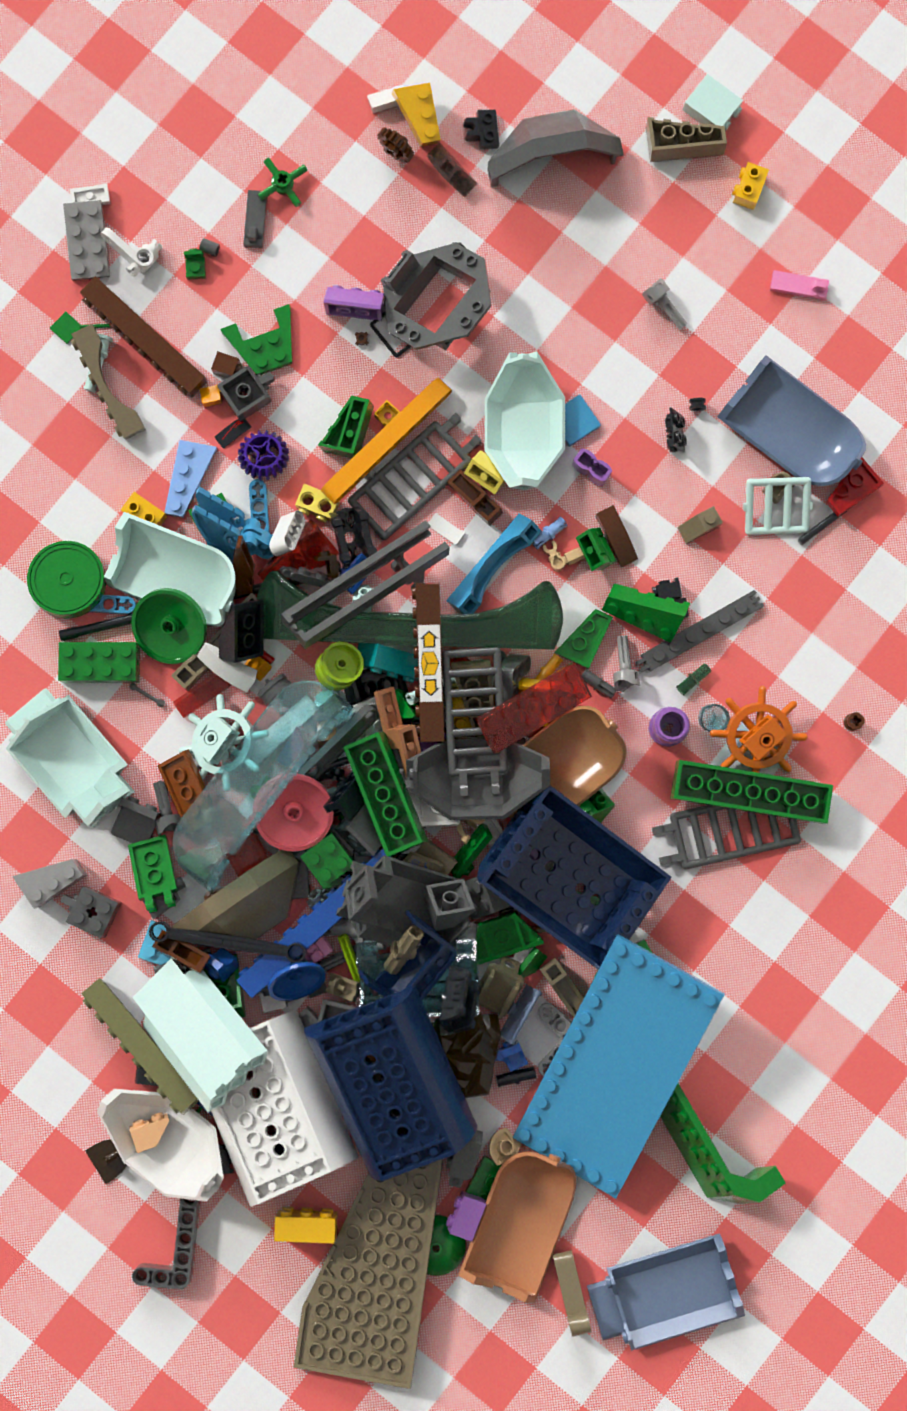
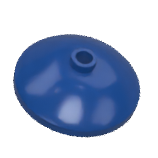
(296, 981)

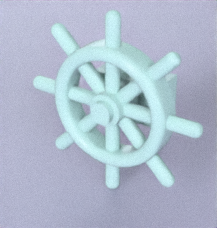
(215, 737)

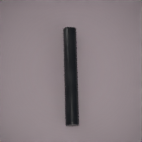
(818, 528)

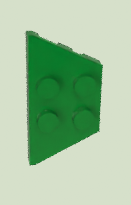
(504, 937)

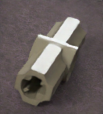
(403, 949)

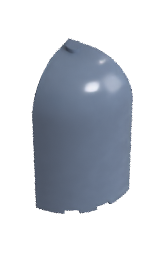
(794, 425)

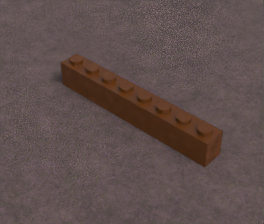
(143, 336)

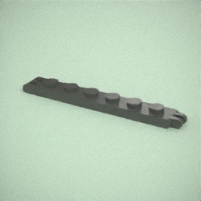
(700, 632)

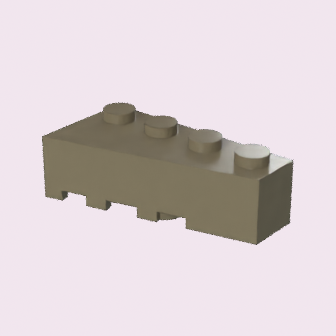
(683, 140)

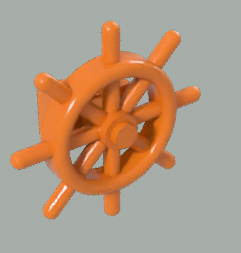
(761, 737)

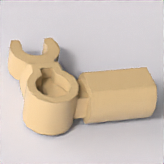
(558, 562)

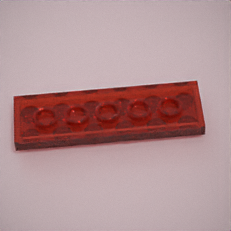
(533, 707)

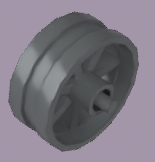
(272, 688)

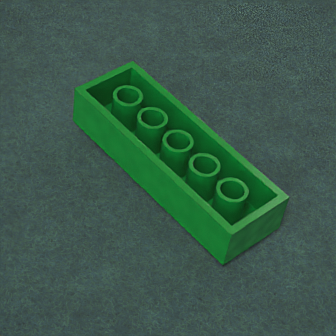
(385, 794)

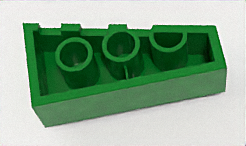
(646, 611)

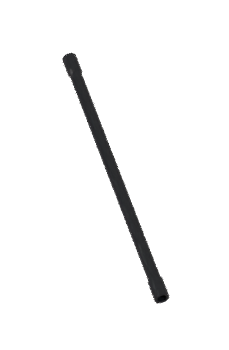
(75, 632)

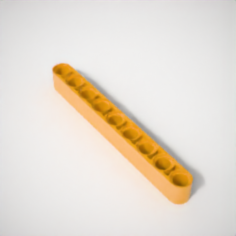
(386, 440)

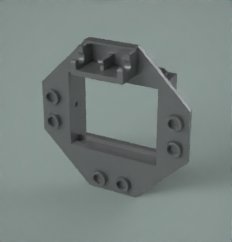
(411, 278)

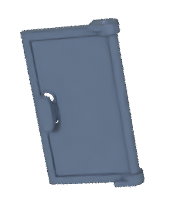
(519, 1012)

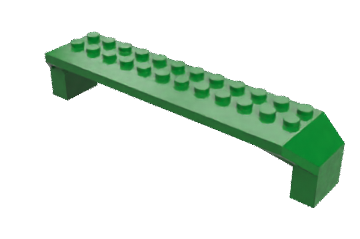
(704, 1158)

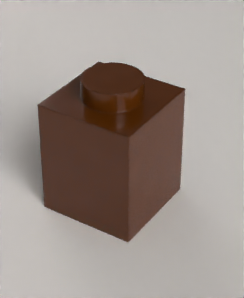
(225, 365)

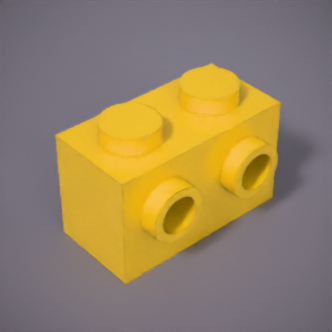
(750, 186)
(143, 509)

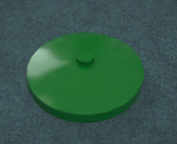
(169, 625)

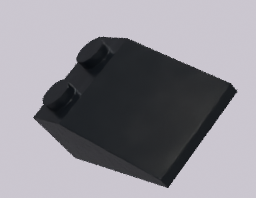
(243, 632)
(369, 682)

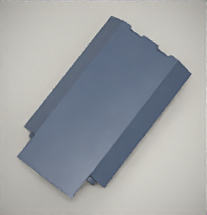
(667, 1294)

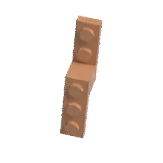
(398, 735)

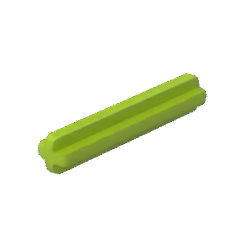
(349, 955)

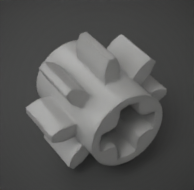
(316, 896)

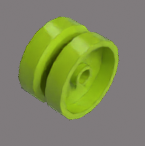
(339, 666)

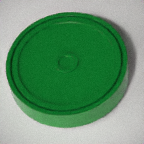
(66, 579)

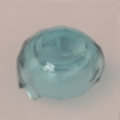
(713, 717)

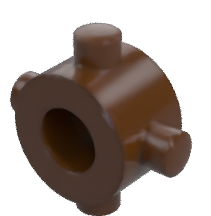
(361, 338)

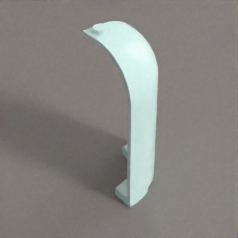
(160, 558)

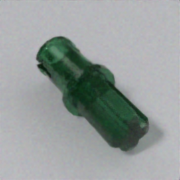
(693, 679)

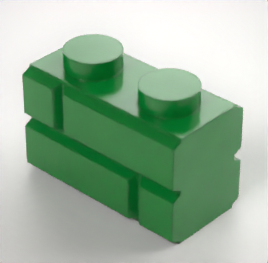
(595, 549)

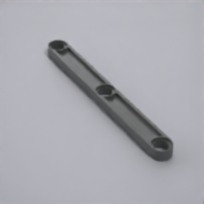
(334, 747)

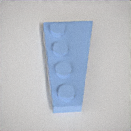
(189, 468)

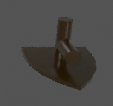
(106, 1160)

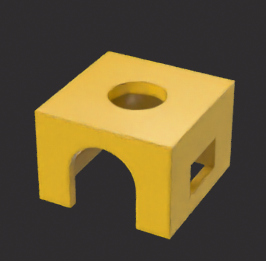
(384, 408)

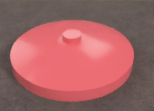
(297, 816)

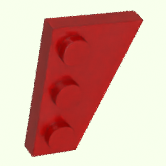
(854, 488)

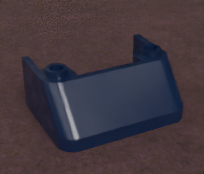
(423, 971)

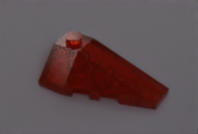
(309, 544)

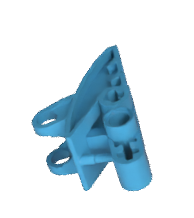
(221, 531)

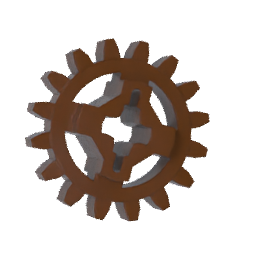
(395, 145)

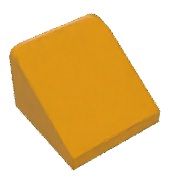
(210, 396)
(260, 665)

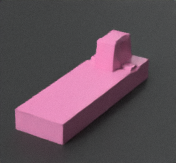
(799, 285)

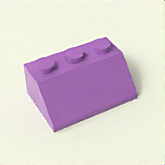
(354, 303)

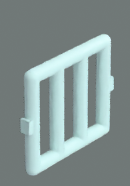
(769, 483)

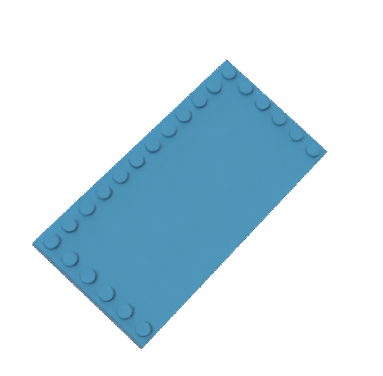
(618, 1064)

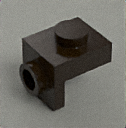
(332, 565)

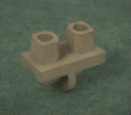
(343, 987)

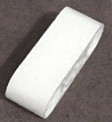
(287, 533)

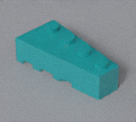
(388, 660)

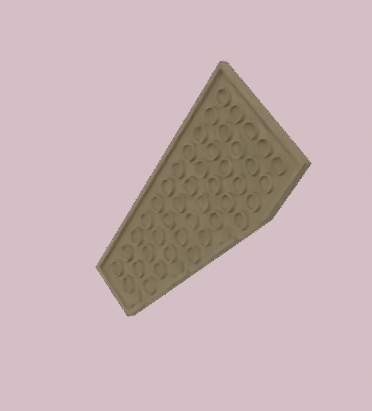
(372, 1285)

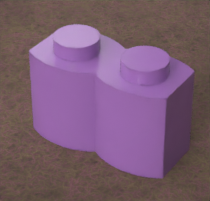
(587, 464)

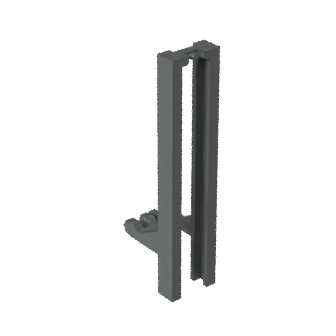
(393, 551)

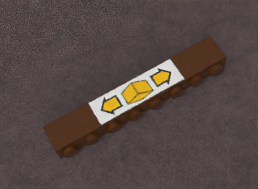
(429, 661)

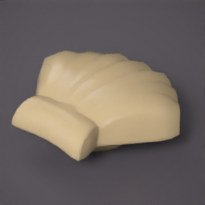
(503, 1146)

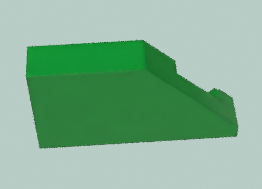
(532, 962)

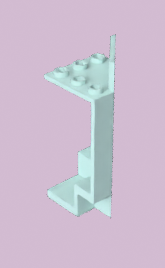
(67, 757)

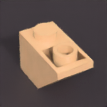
(148, 1133)

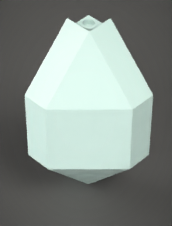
(524, 421)

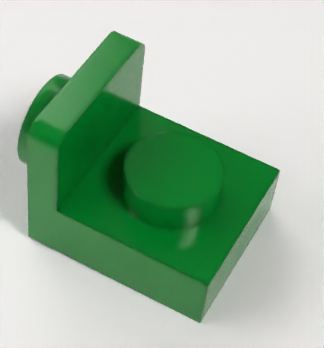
(195, 264)

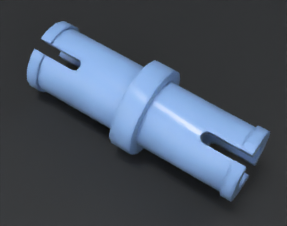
(549, 532)

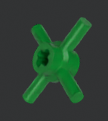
(284, 177)

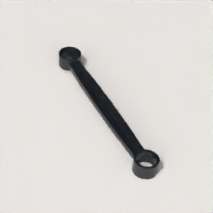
(227, 941)

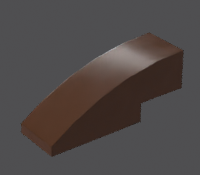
(475, 497)
(616, 536)
(243, 568)
(182, 953)

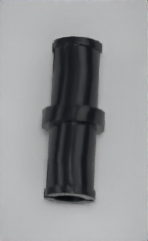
(516, 1076)

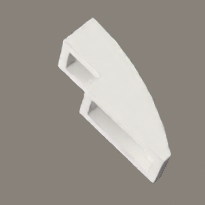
(234, 673)

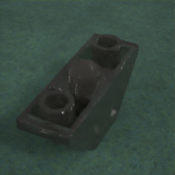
(451, 169)

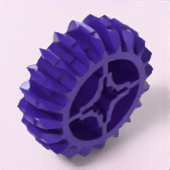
(273, 463)

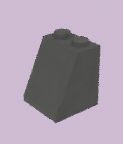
(360, 833)

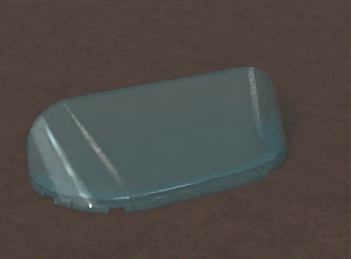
(255, 778)

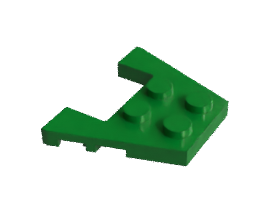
(266, 350)

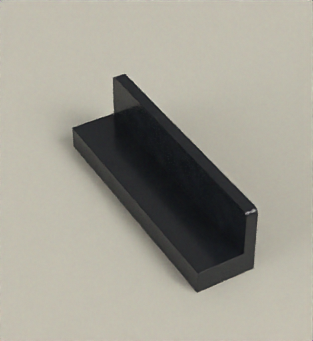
(346, 798)

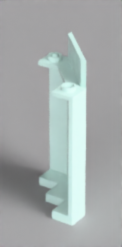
(199, 1033)

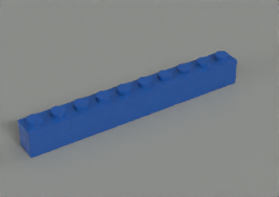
(307, 932)

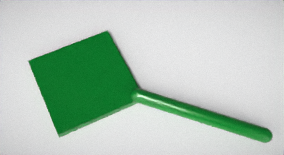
(67, 325)

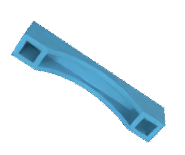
(516, 537)

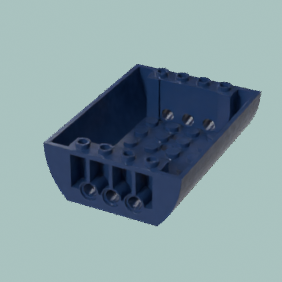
(582, 854)
(415, 1083)

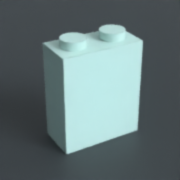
(713, 103)

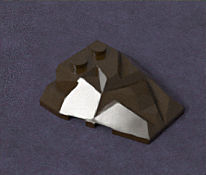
(472, 1053)

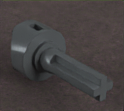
(167, 821)

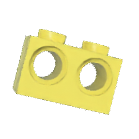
(315, 508)

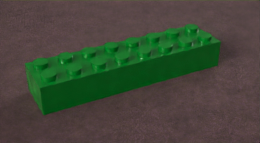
(751, 792)

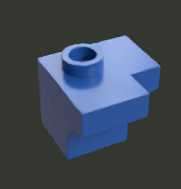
(221, 965)
(511, 1055)

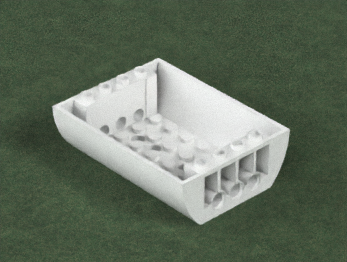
(296, 1103)

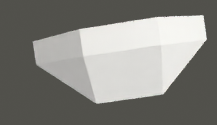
(187, 1155)

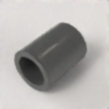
(209, 247)

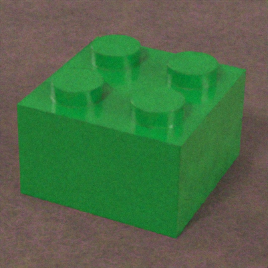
(328, 859)

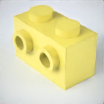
(484, 472)

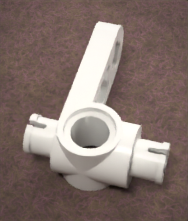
(149, 251)

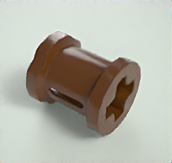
(851, 726)

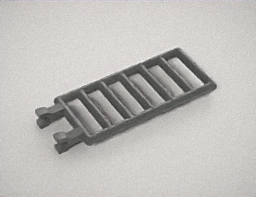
(425, 497)
(450, 713)
(722, 855)

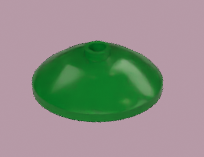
(450, 1252)

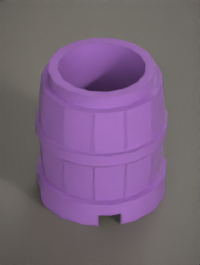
(672, 716)

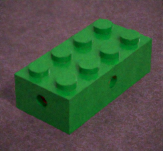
(99, 662)

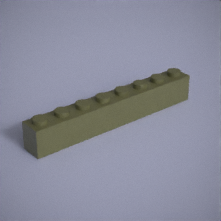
(140, 1045)

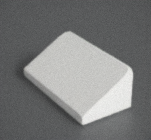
(382, 100)

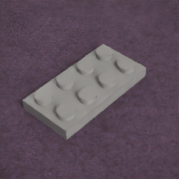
(85, 245)

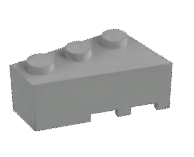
(50, 881)

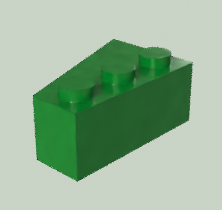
(349, 430)

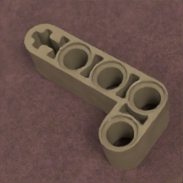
(572, 1293)

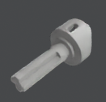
(657, 294)
(625, 677)

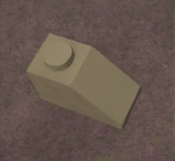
(700, 525)

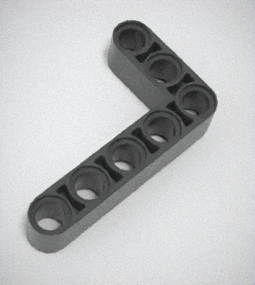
(513, 670)
(180, 1247)

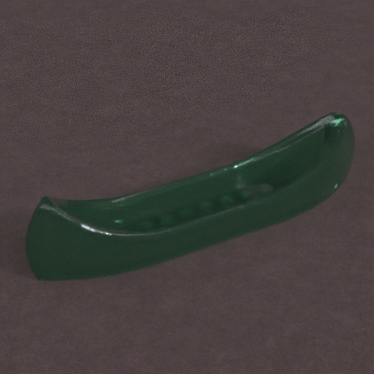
(526, 623)

